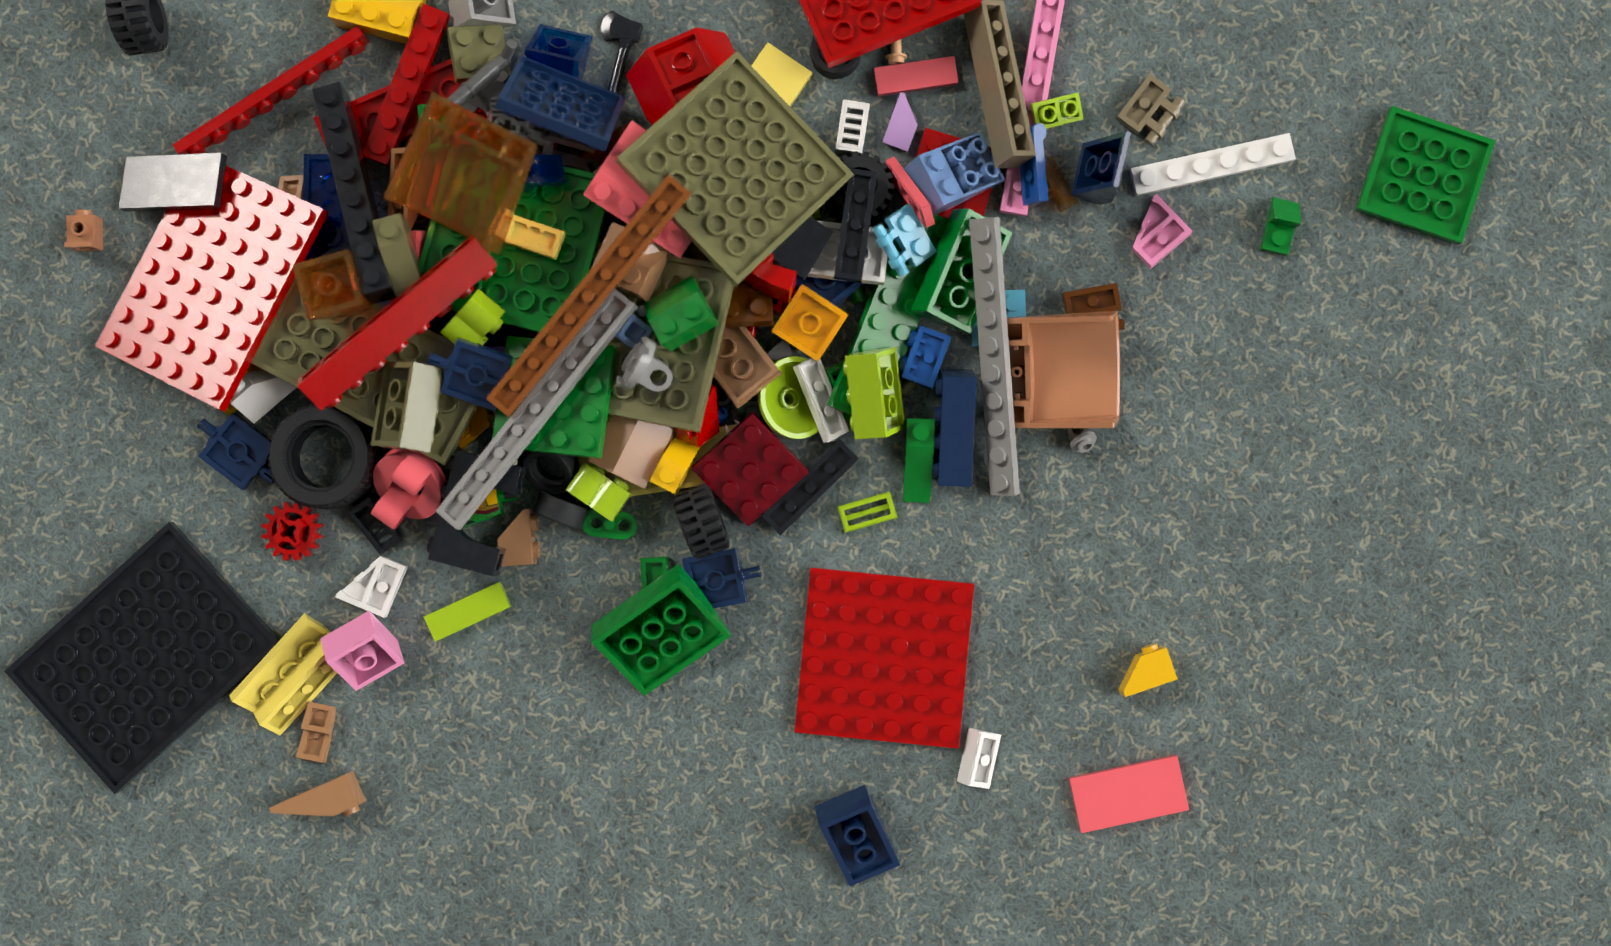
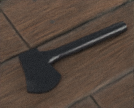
(627, 32)

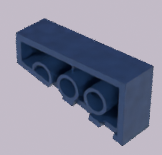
(955, 427)

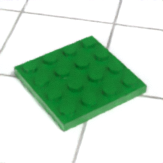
(1425, 175)
(581, 418)

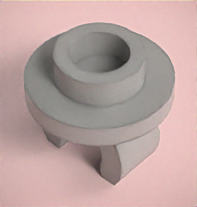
(1083, 441)

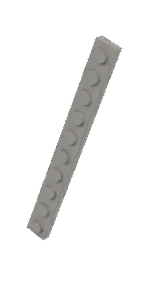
(994, 356)
(535, 410)

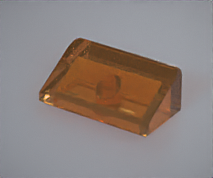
(1059, 186)

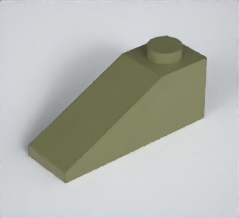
(397, 251)

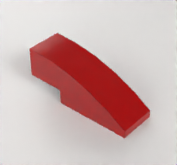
(773, 279)

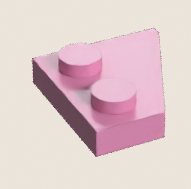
(1159, 233)

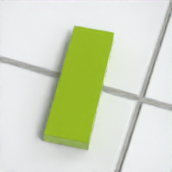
(467, 611)

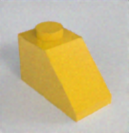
(674, 465)
(1148, 670)

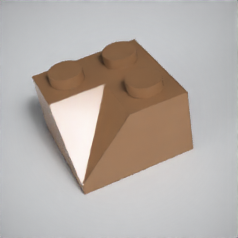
(646, 271)

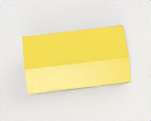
(287, 677)

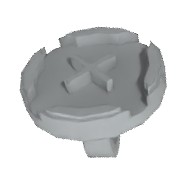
(640, 365)

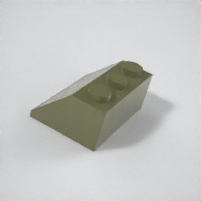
(407, 406)

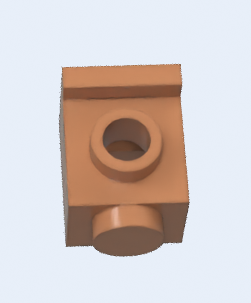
(92, 235)

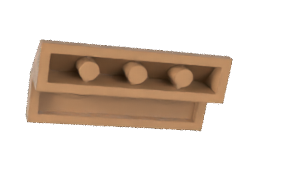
(633, 449)

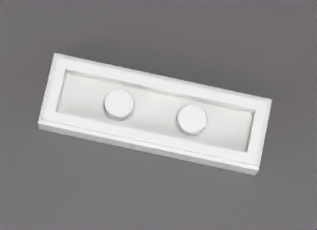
(817, 393)

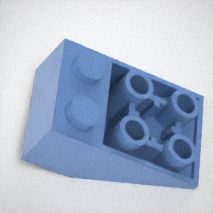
(955, 172)

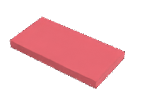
(1128, 793)

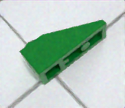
(918, 460)

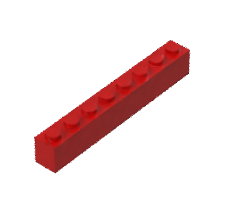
(397, 323)

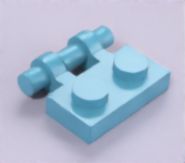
(910, 236)

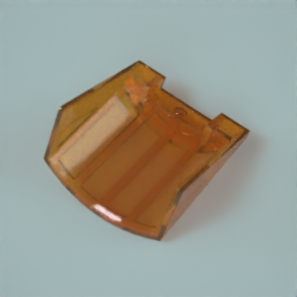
(463, 172)

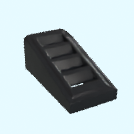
(353, 512)

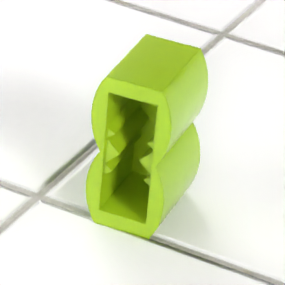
(475, 320)
(598, 491)

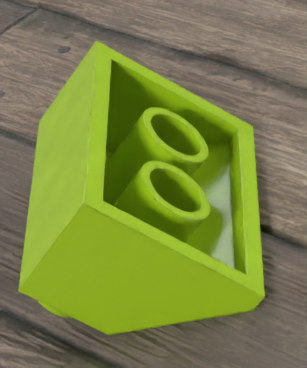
(874, 393)

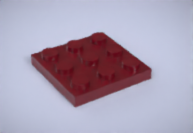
(750, 469)

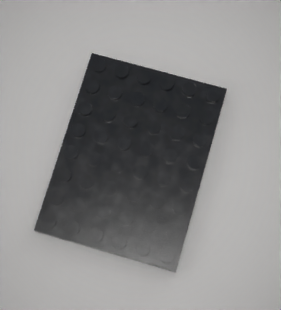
(143, 657)

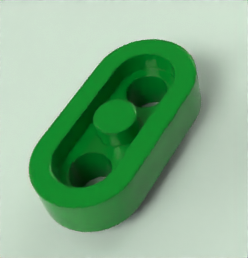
(608, 528)

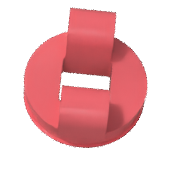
(398, 481)

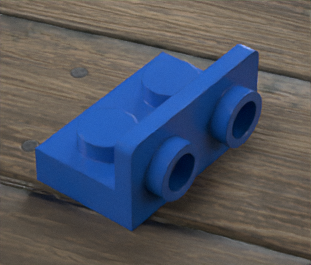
(924, 356)

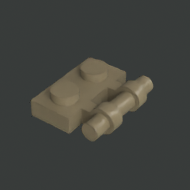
(1142, 106)

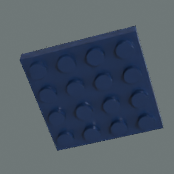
(561, 103)

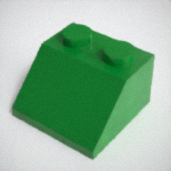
(680, 314)

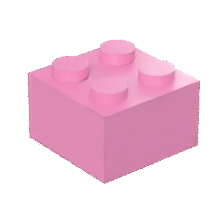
(362, 650)

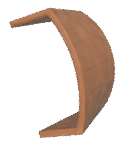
(1065, 370)

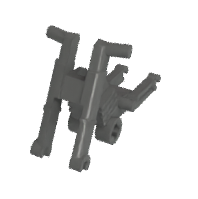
(483, 92)

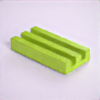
(844, 518)

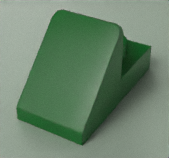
(1280, 226)

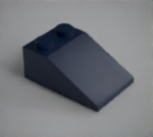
(1100, 168)
(856, 835)

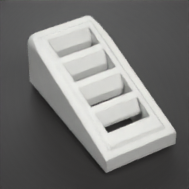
(845, 148)

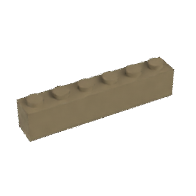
(999, 85)

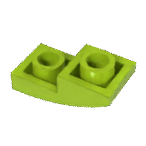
(1057, 110)

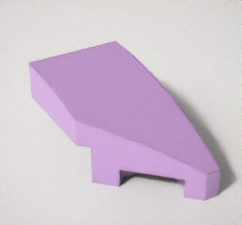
(901, 125)

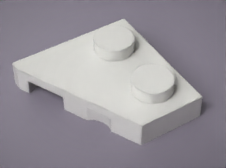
(375, 587)

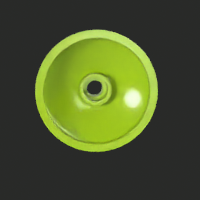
(790, 419)

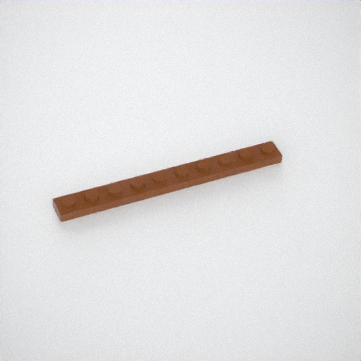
(589, 295)

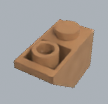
(520, 540)

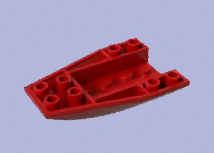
(675, 68)

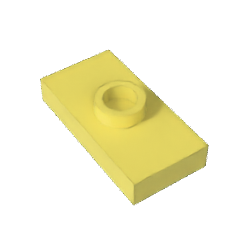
(535, 237)

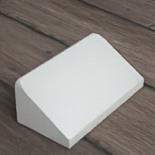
(978, 758)

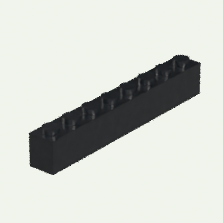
(353, 189)

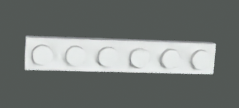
(1212, 164)

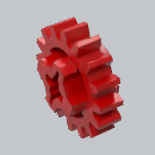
(299, 539)

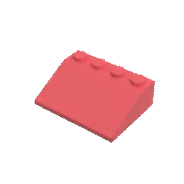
(624, 198)

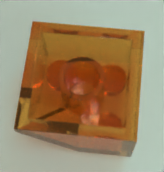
(330, 286)

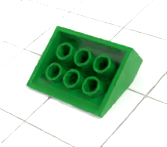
(659, 630)

